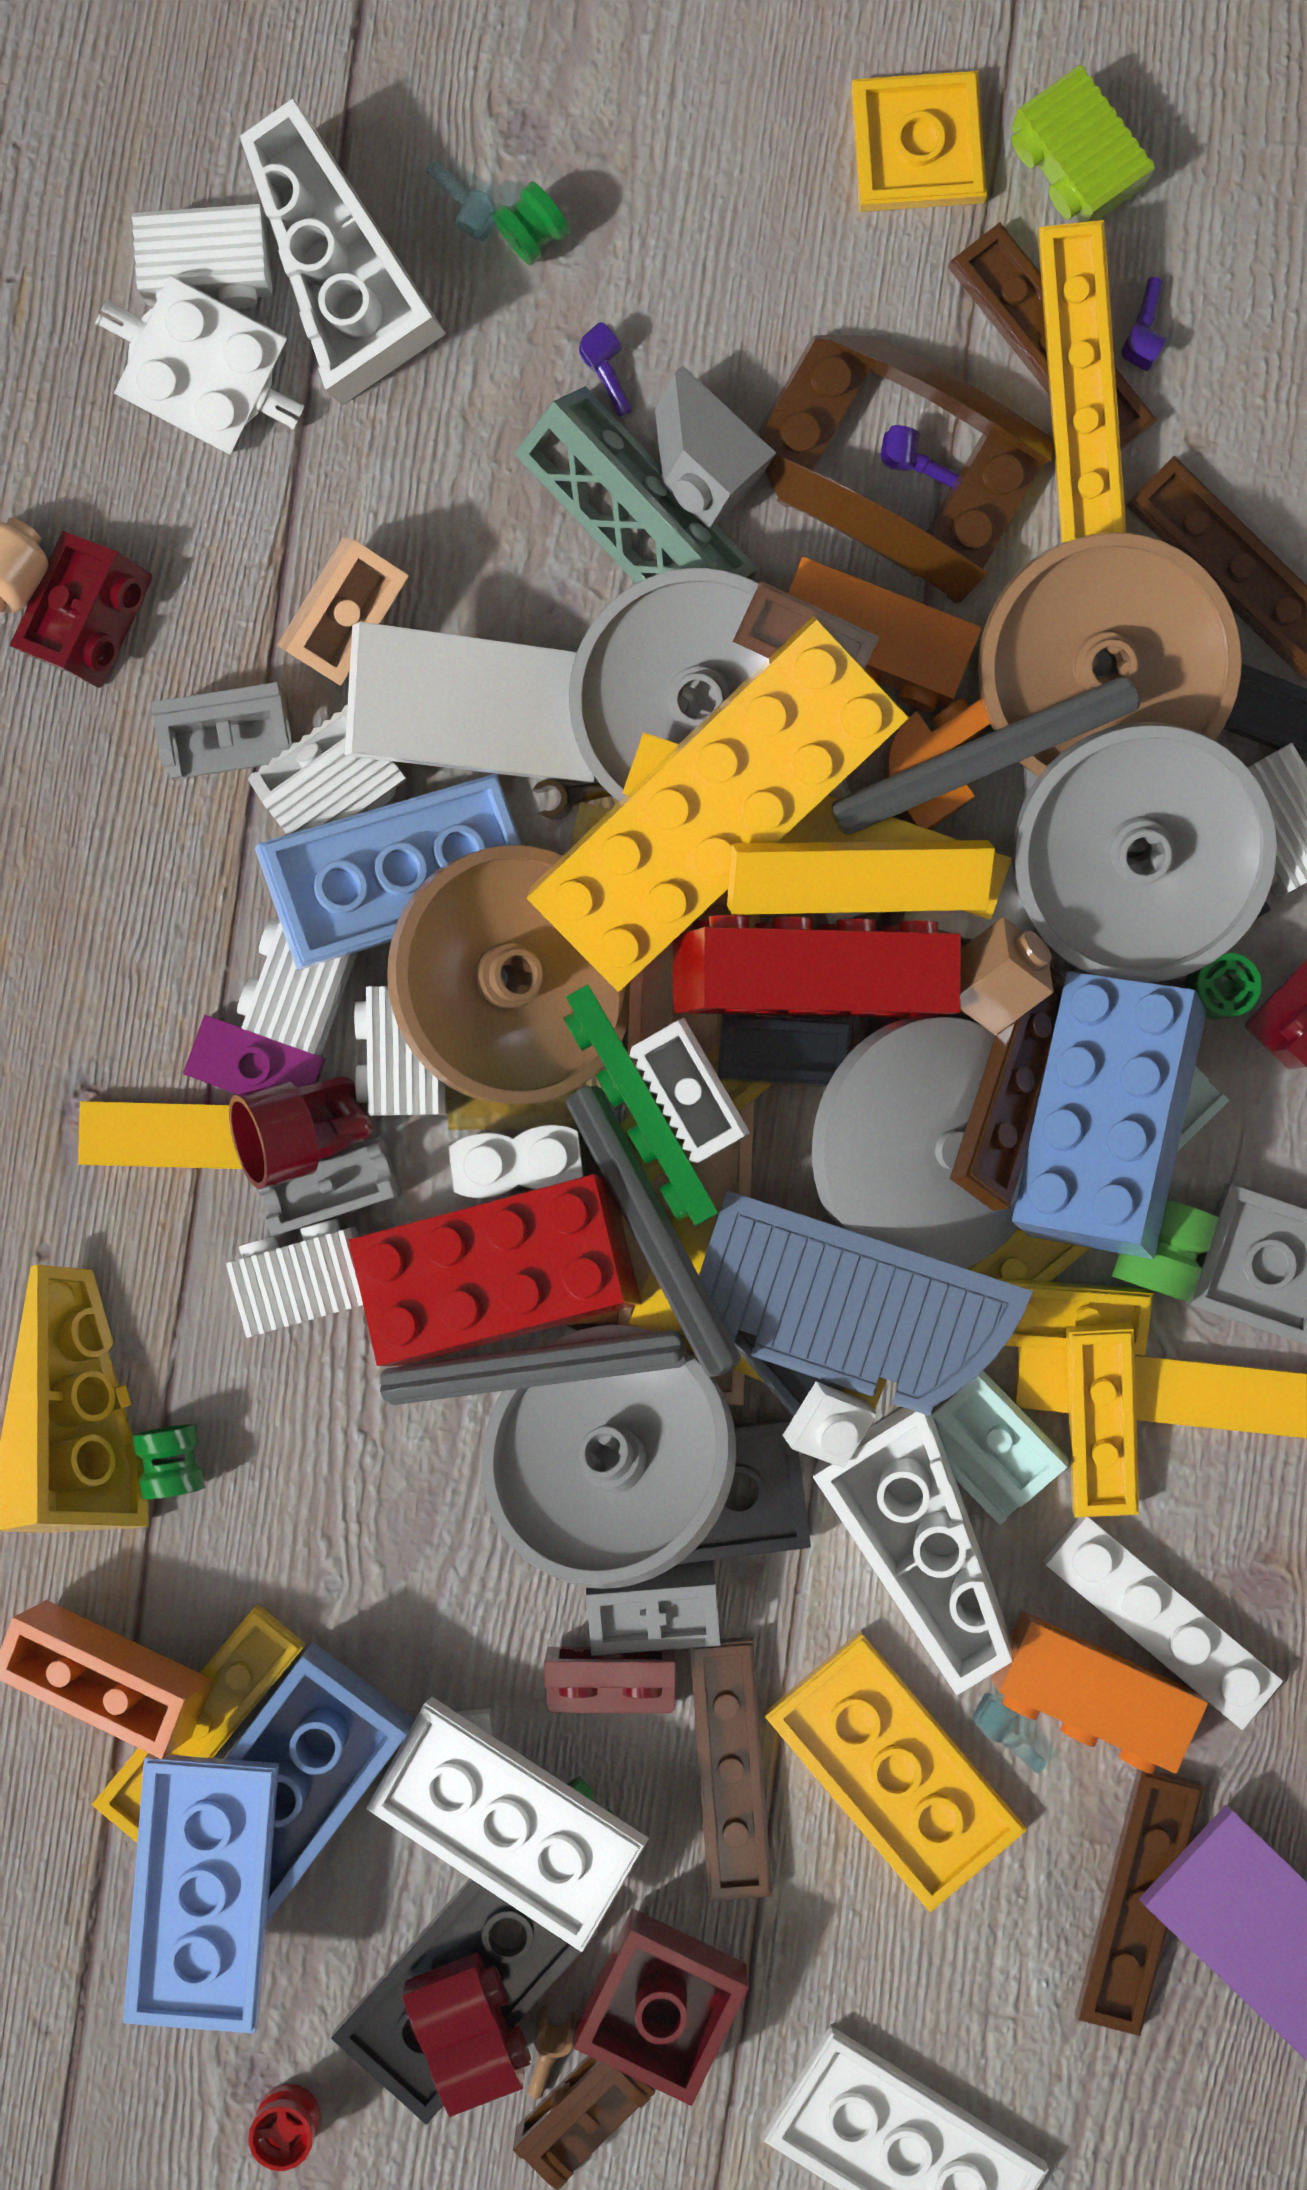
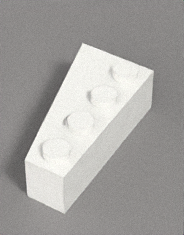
(344, 274)
(918, 1538)

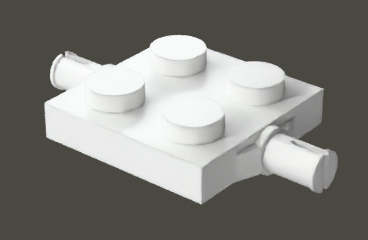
(199, 364)

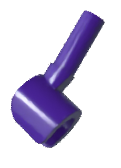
(1144, 343)
(596, 350)
(901, 454)

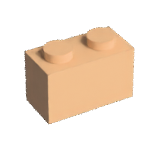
(349, 590)

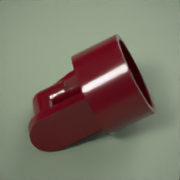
(288, 1128)

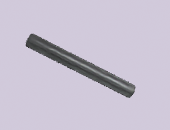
(985, 755)
(653, 1231)
(534, 1367)

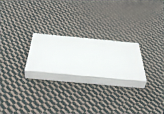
(461, 704)
(507, 1823)
(883, 2130)

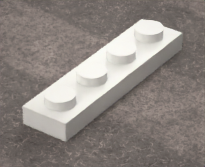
(1162, 1621)

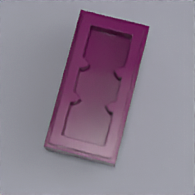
(247, 1061)

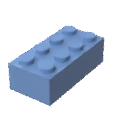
(1110, 1114)
(330, 1745)

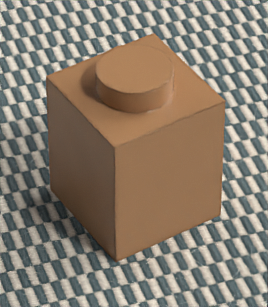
(1003, 975)

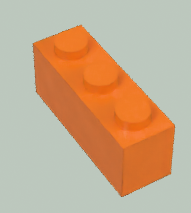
(918, 645)
(103, 1678)
(1099, 1695)

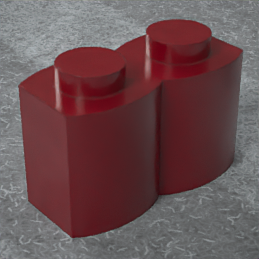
(465, 2033)

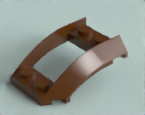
(977, 505)

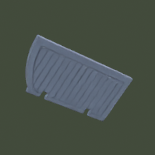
(854, 1304)

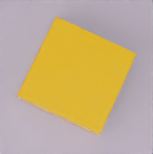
(918, 141)

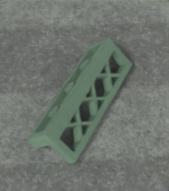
(636, 488)

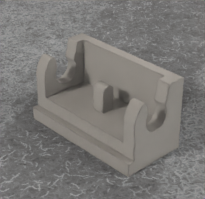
(222, 730)
(340, 1185)
(657, 1614)

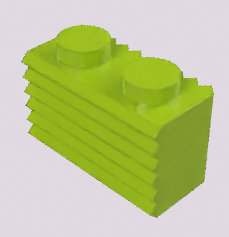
(1080, 148)

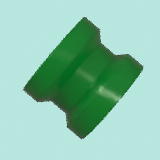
(531, 223)

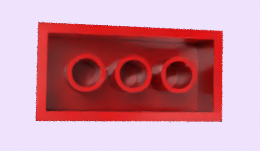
(818, 972)
(494, 1271)

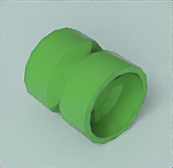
(1174, 1270)

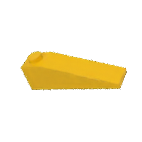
(65, 1420)

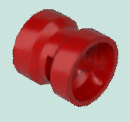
(282, 2142)

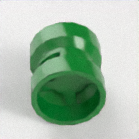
(1215, 986)
(173, 1475)

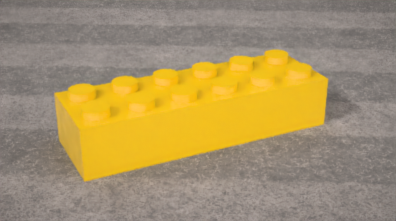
(731, 781)

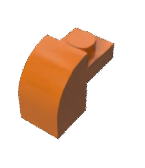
(917, 744)

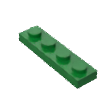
(624, 1084)

